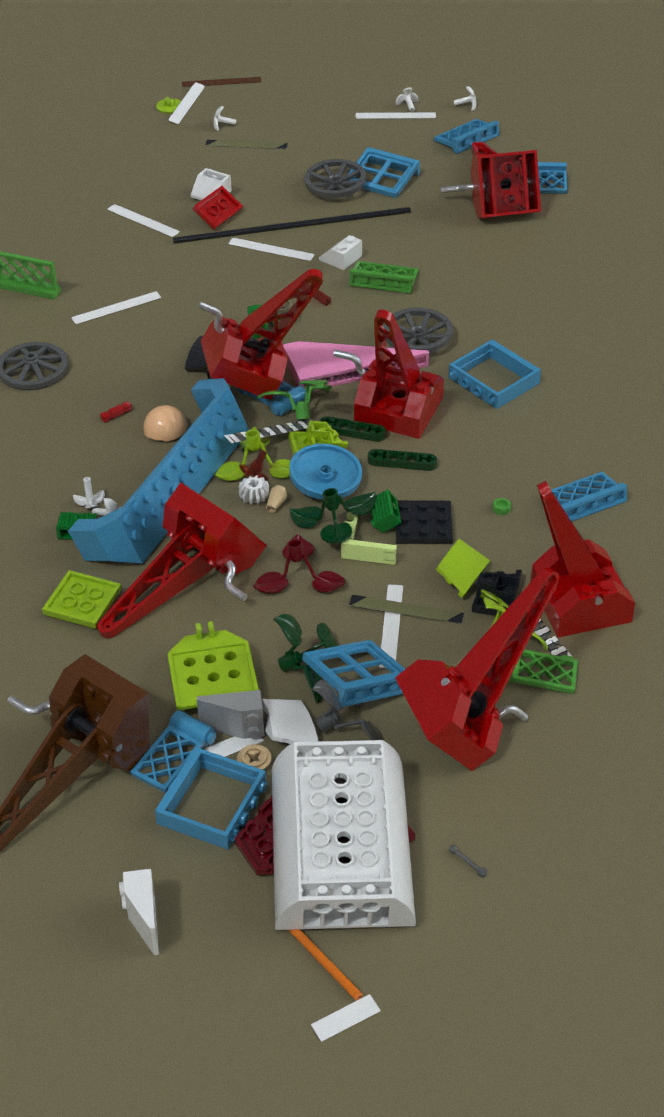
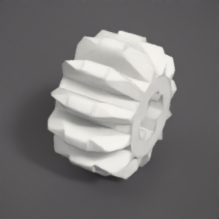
(254, 490)

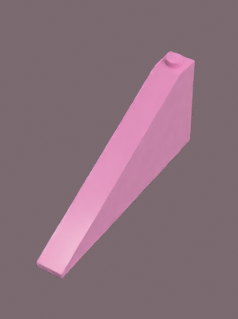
(317, 361)

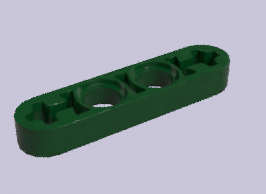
(372, 431)
(427, 463)

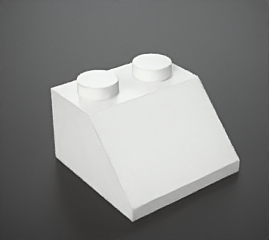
(343, 253)

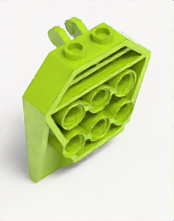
(210, 666)

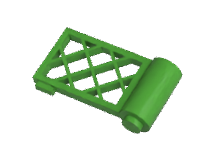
(553, 683)

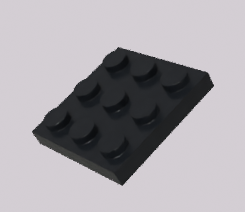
(424, 522)

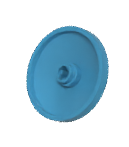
(325, 467)

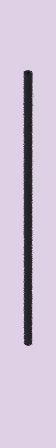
(291, 225)

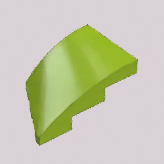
(317, 433)
(462, 566)

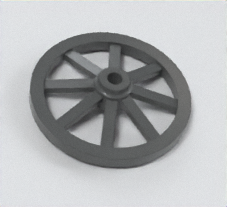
(335, 182)
(419, 334)
(32, 362)

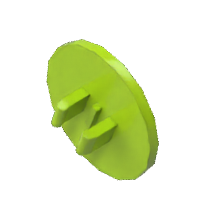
(168, 105)

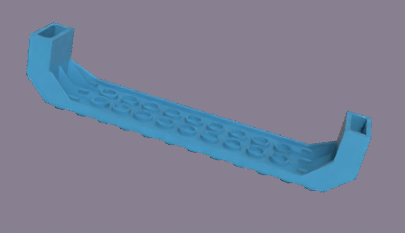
(137, 527)

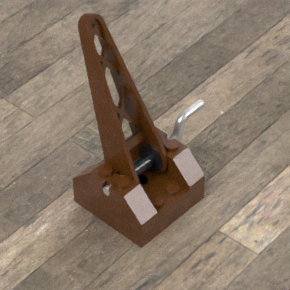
(86, 705)

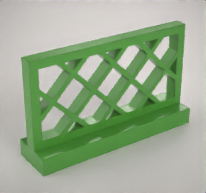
(383, 277)
(27, 284)

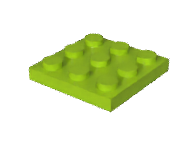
(81, 599)

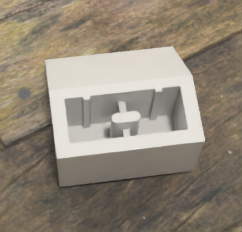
(208, 182)

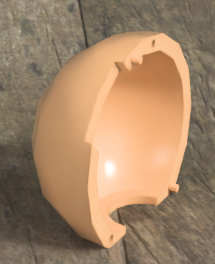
(165, 423)

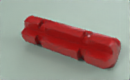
(115, 411)

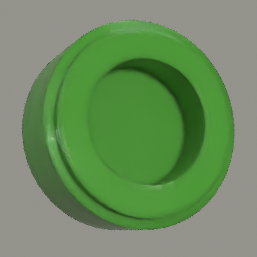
(501, 506)

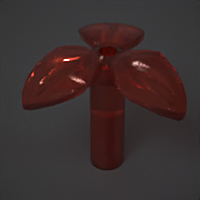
(256, 466)

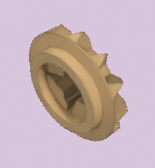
(255, 751)

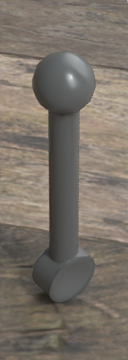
(482, 872)

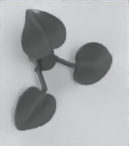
(332, 717)

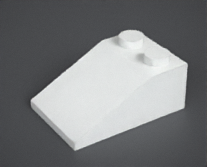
(139, 900)

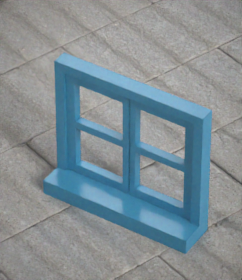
(387, 160)
(361, 690)

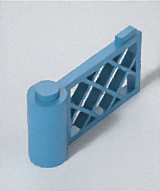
(281, 404)
(190, 732)

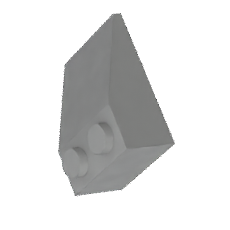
(233, 713)

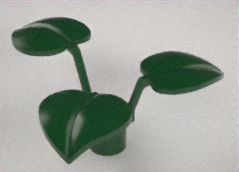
(336, 533)
(293, 659)

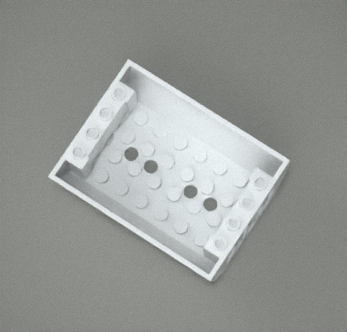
(309, 880)

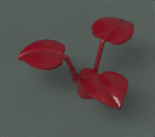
(297, 550)

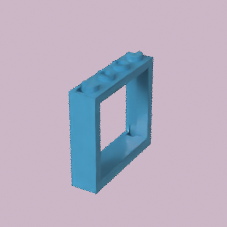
(529, 373)
(219, 764)

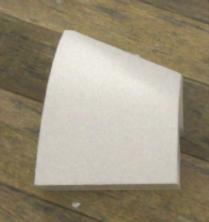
(288, 721)

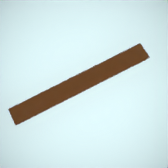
(222, 81)

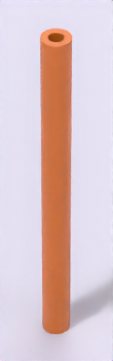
(327, 964)

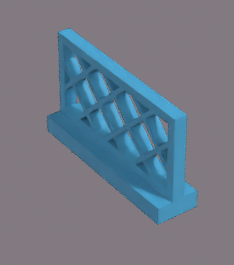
(468, 133)
(553, 171)
(590, 503)

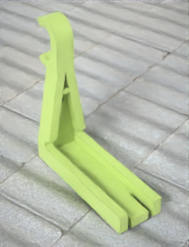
(364, 550)

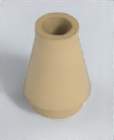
(276, 497)

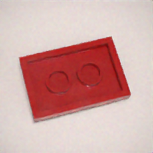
(217, 207)

